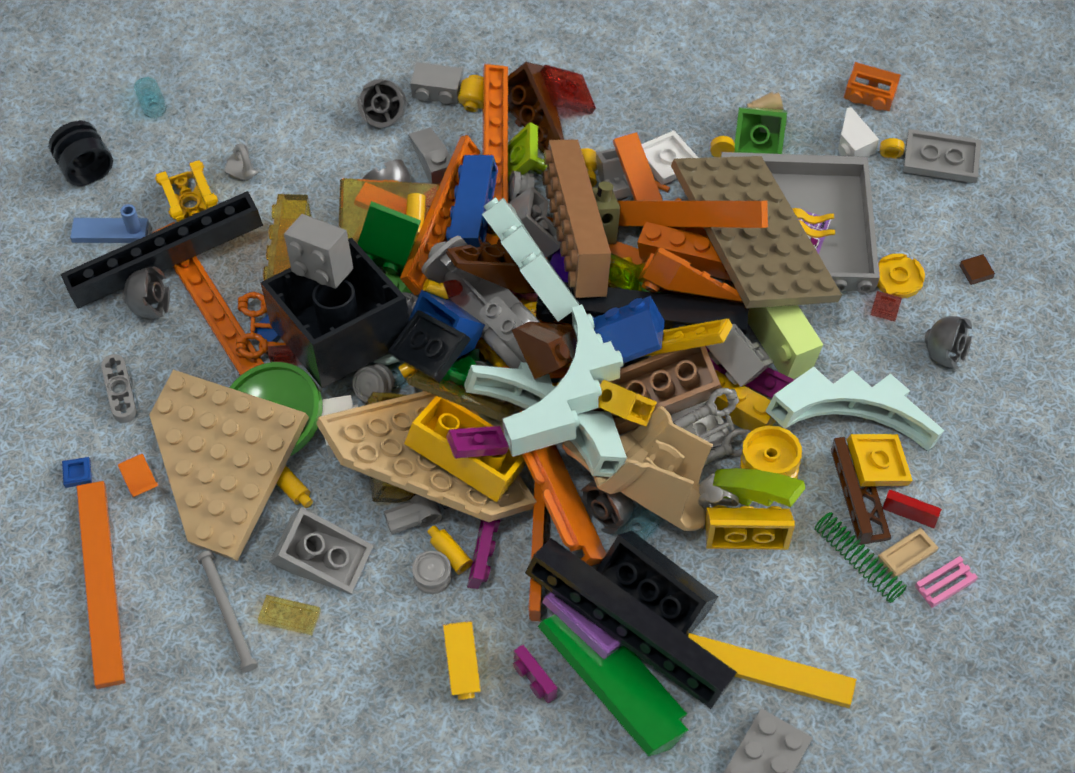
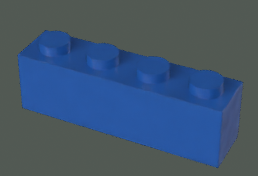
(475, 189)

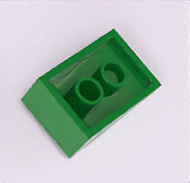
(388, 237)

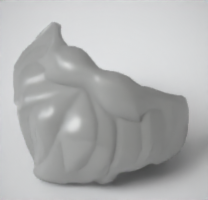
(239, 164)
(714, 495)

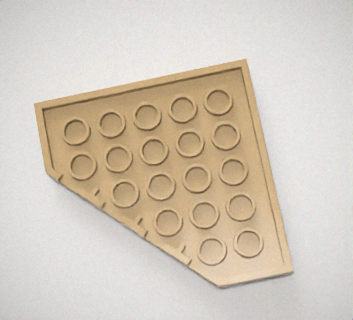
(373, 443)
(221, 457)

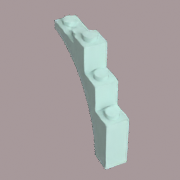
(529, 258)
(884, 403)
(555, 416)
(595, 436)

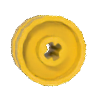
(772, 451)

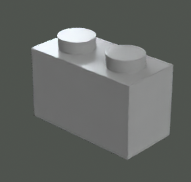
(436, 83)

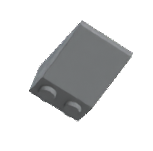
(321, 551)

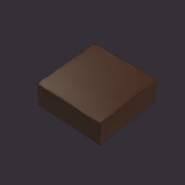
(977, 269)

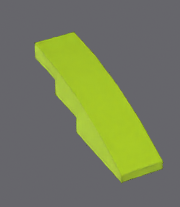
(759, 486)

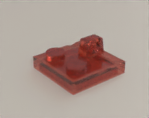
(568, 89)

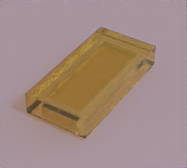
(289, 615)

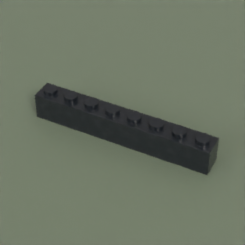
(162, 248)
(675, 309)
(630, 623)

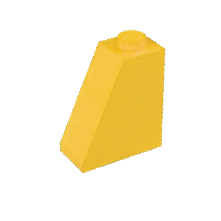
(461, 659)

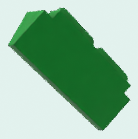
(624, 688)

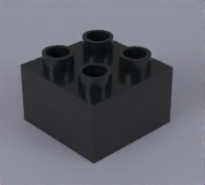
(337, 327)

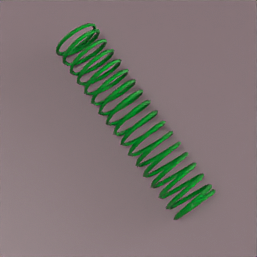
(891, 599)

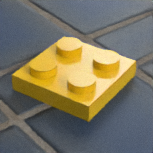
(879, 460)

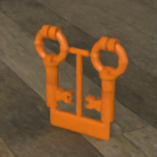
(241, 341)

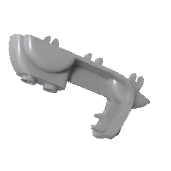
(483, 300)

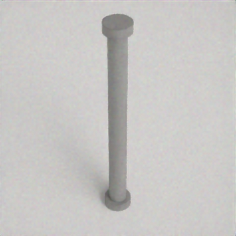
(247, 663)

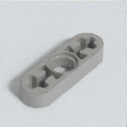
(111, 381)

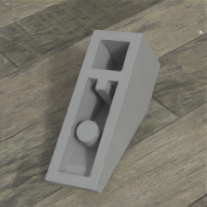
(431, 154)

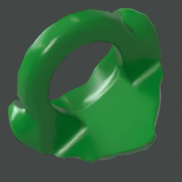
(459, 370)

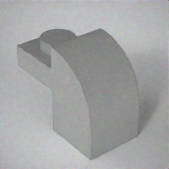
(611, 171)

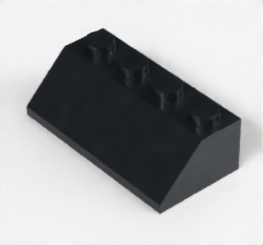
(657, 582)

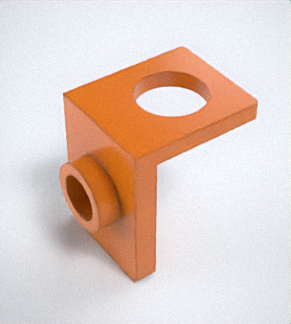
(137, 475)

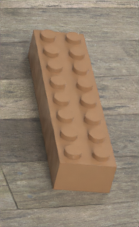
(576, 219)

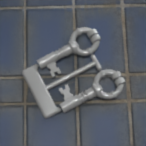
(710, 408)

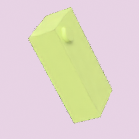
(786, 338)

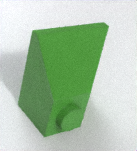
(760, 130)

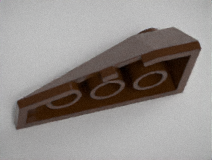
(532, 103)
(491, 264)
(546, 346)

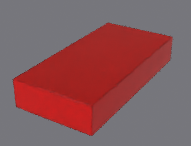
(911, 508)

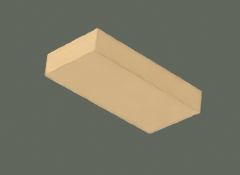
(908, 552)

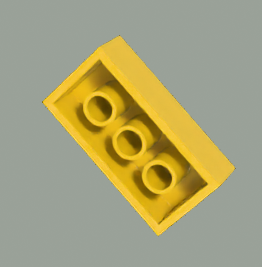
(487, 474)

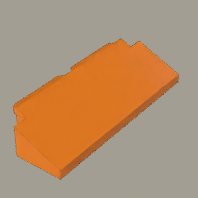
(564, 503)

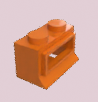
(870, 94)

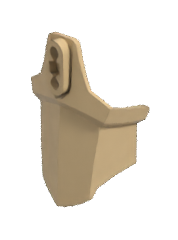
(659, 470)

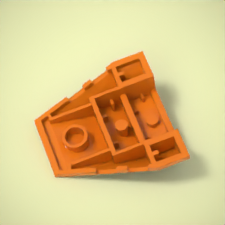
(674, 275)

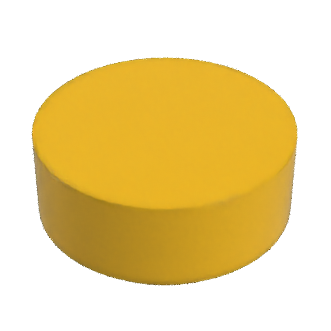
(721, 144)
(892, 148)

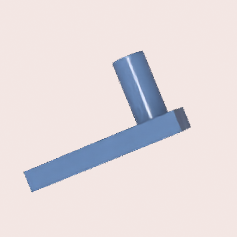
(110, 230)

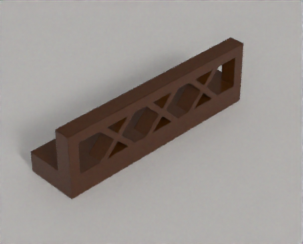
(854, 497)

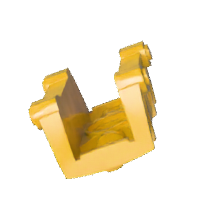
(200, 194)

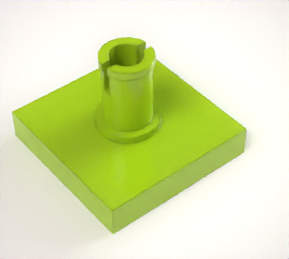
(524, 152)

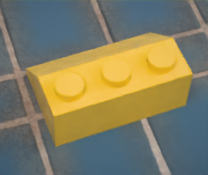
(748, 528)

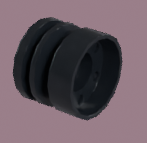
(80, 153)

